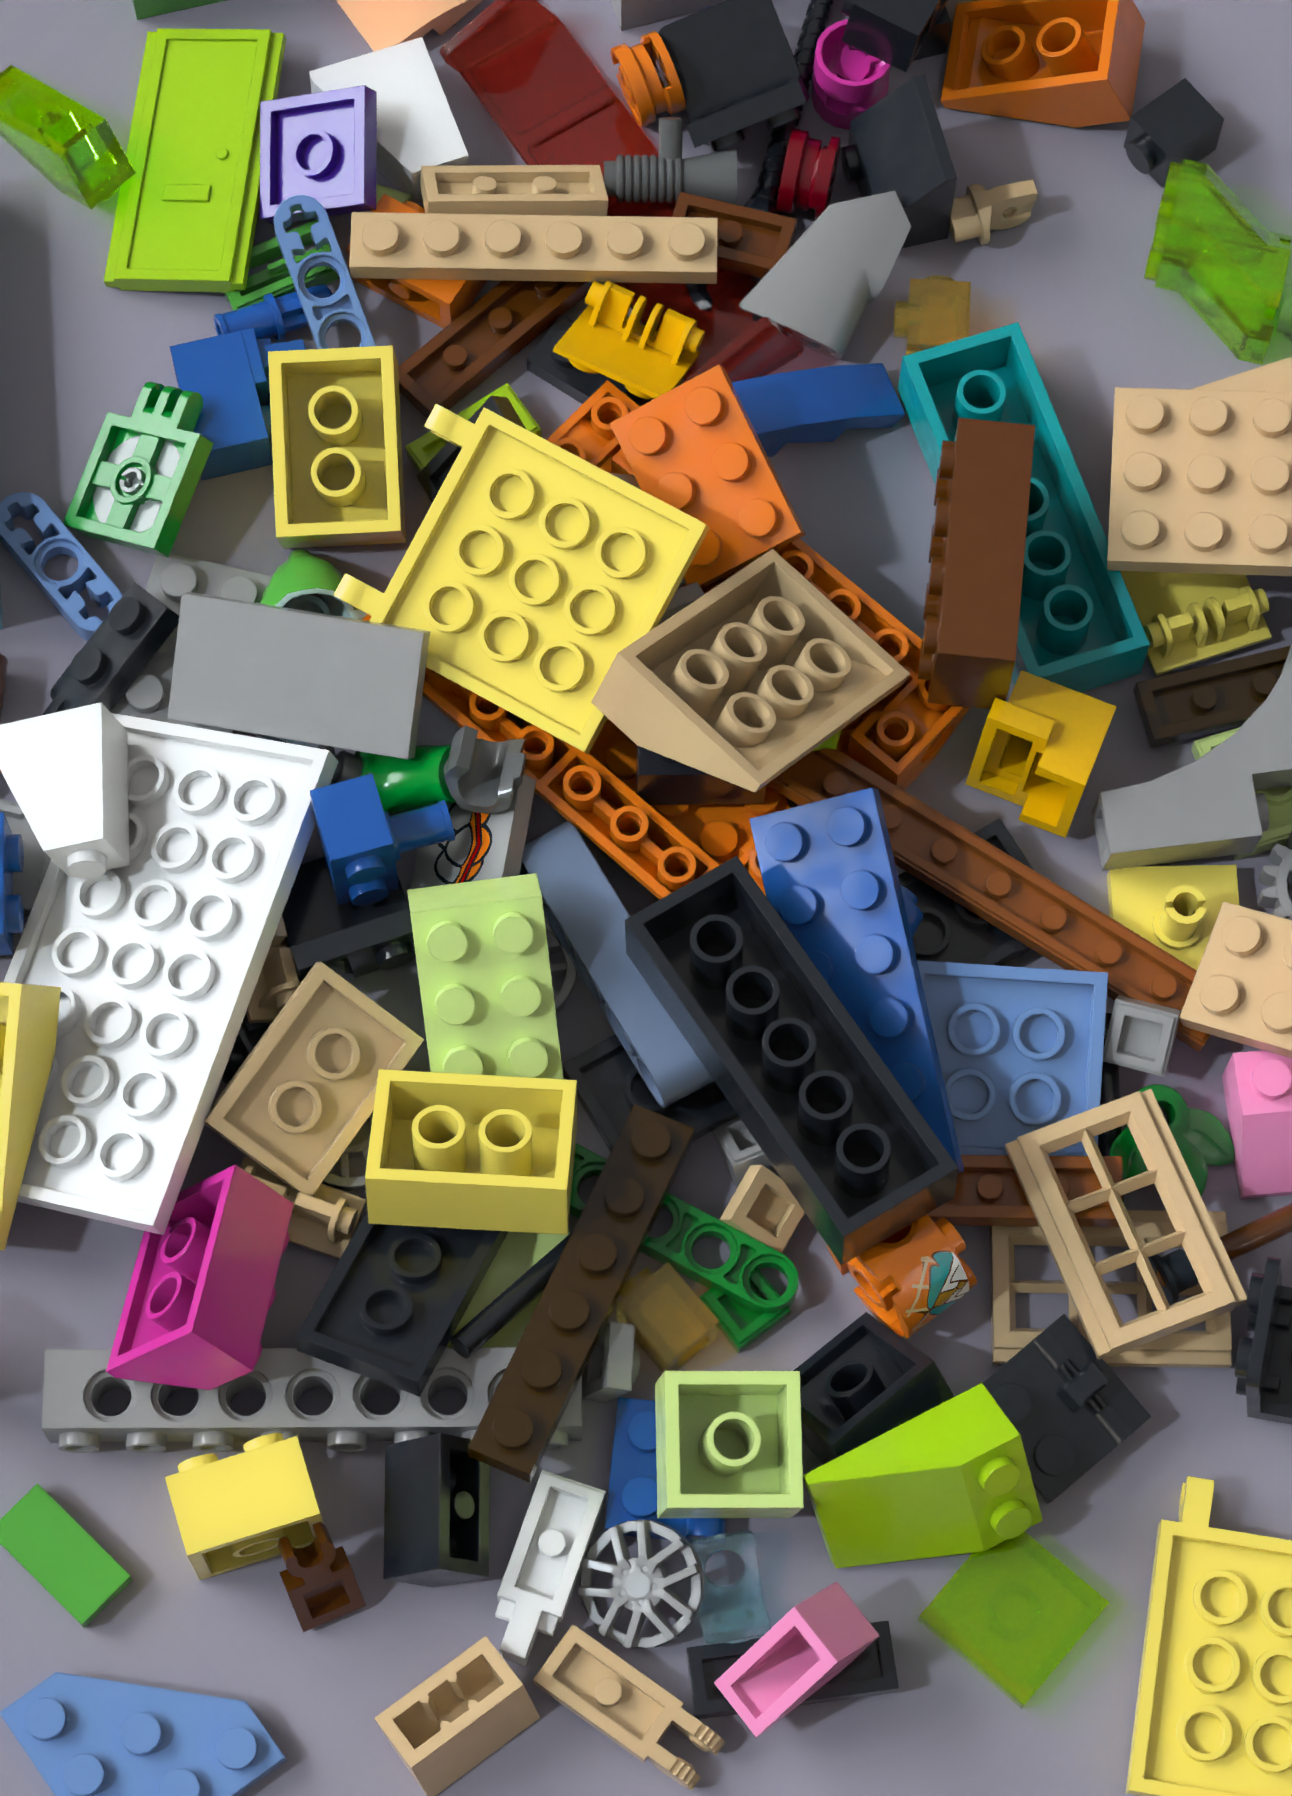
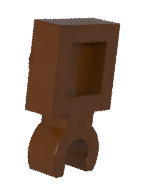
(319, 1580)

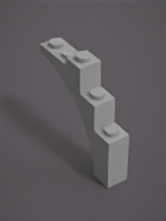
(1205, 805)

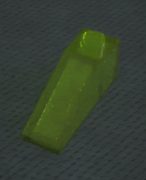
(61, 139)

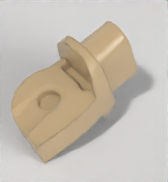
(991, 209)

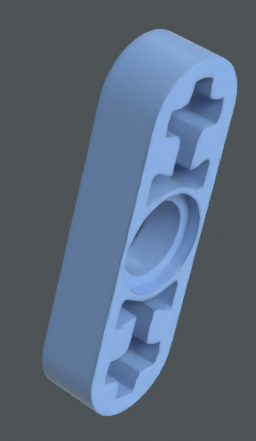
(56, 541)

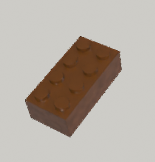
(976, 563)

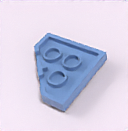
(139, 1739)

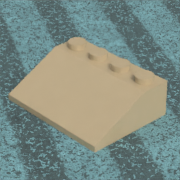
(747, 677)

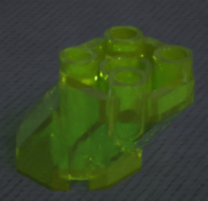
(1218, 258)

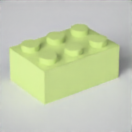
(486, 978)

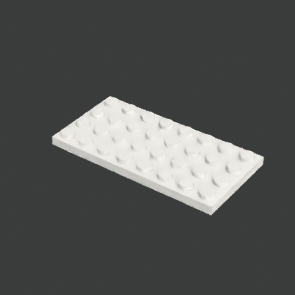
(160, 963)

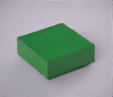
(739, 1324)

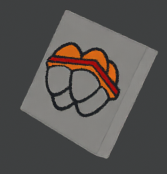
(483, 844)

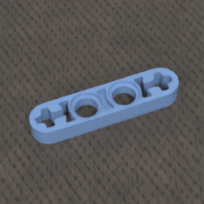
(328, 311)

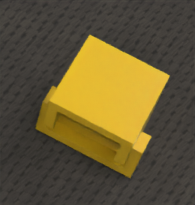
(1041, 750)

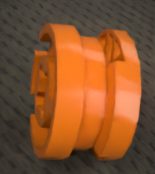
(648, 79)

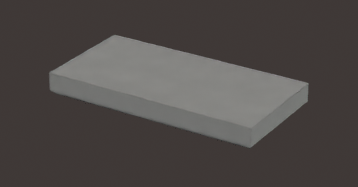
(298, 675)

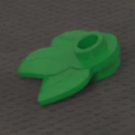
(1197, 1133)

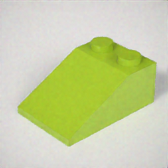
(927, 1487)

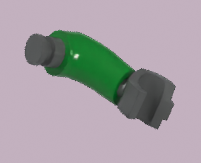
(469, 772)

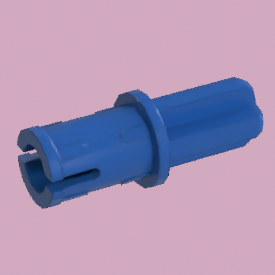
(270, 317)

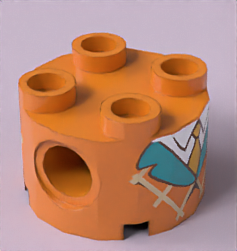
(911, 1274)

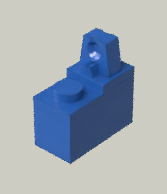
(235, 391)

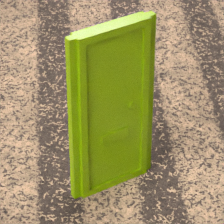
(196, 160)

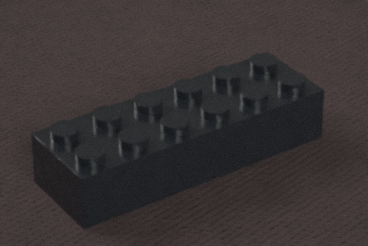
(790, 1060)

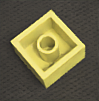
(243, 1504)

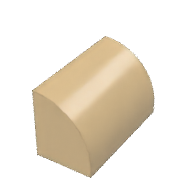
(458, 1717)

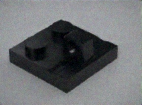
(1064, 1406)

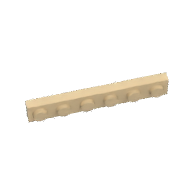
(533, 247)

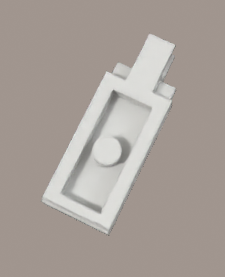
(546, 1561)

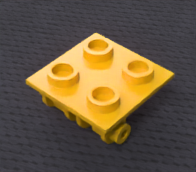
(629, 352)

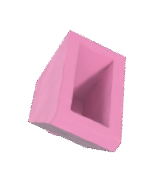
(1260, 1122)
(796, 1658)

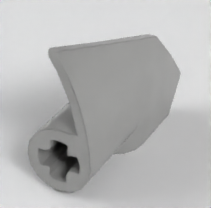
(833, 272)

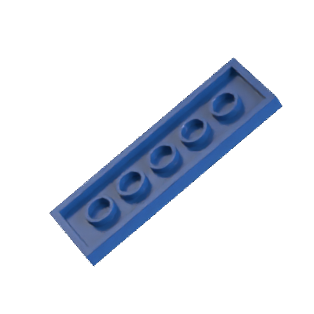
(841, 897)

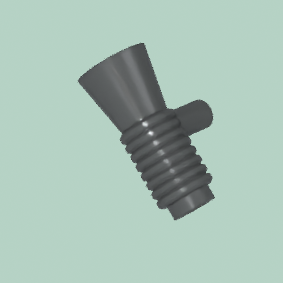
(668, 174)

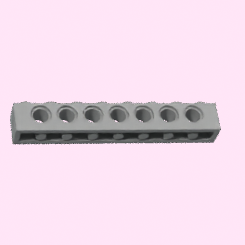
(79, 1379)

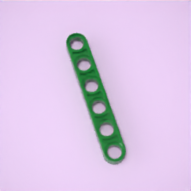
(686, 1230)

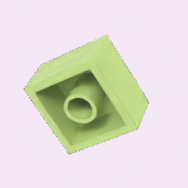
(728, 1444)

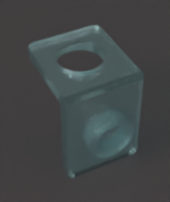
(734, 1610)

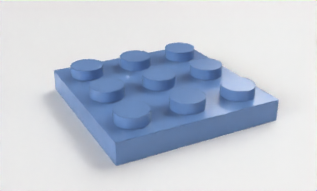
(1016, 1048)

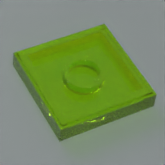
(1013, 1614)

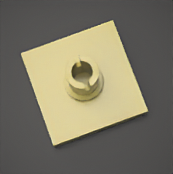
(1172, 904)

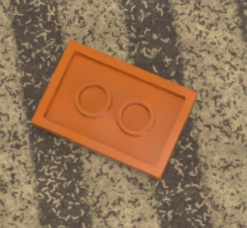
(707, 461)

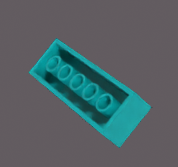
(1073, 611)

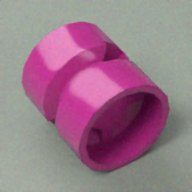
(845, 78)

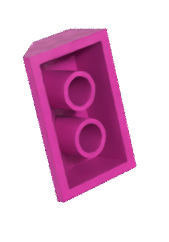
(204, 1285)

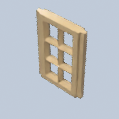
(1181, 1200)
(1179, 1349)

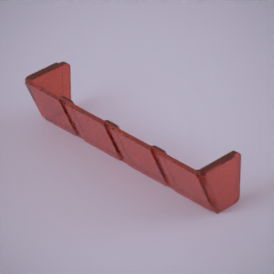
(565, 113)

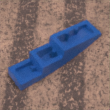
(818, 403)

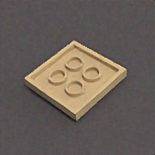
(1201, 482)

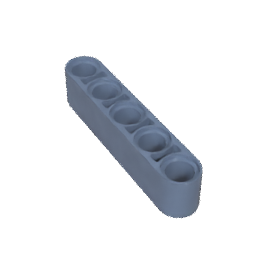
(592, 931)

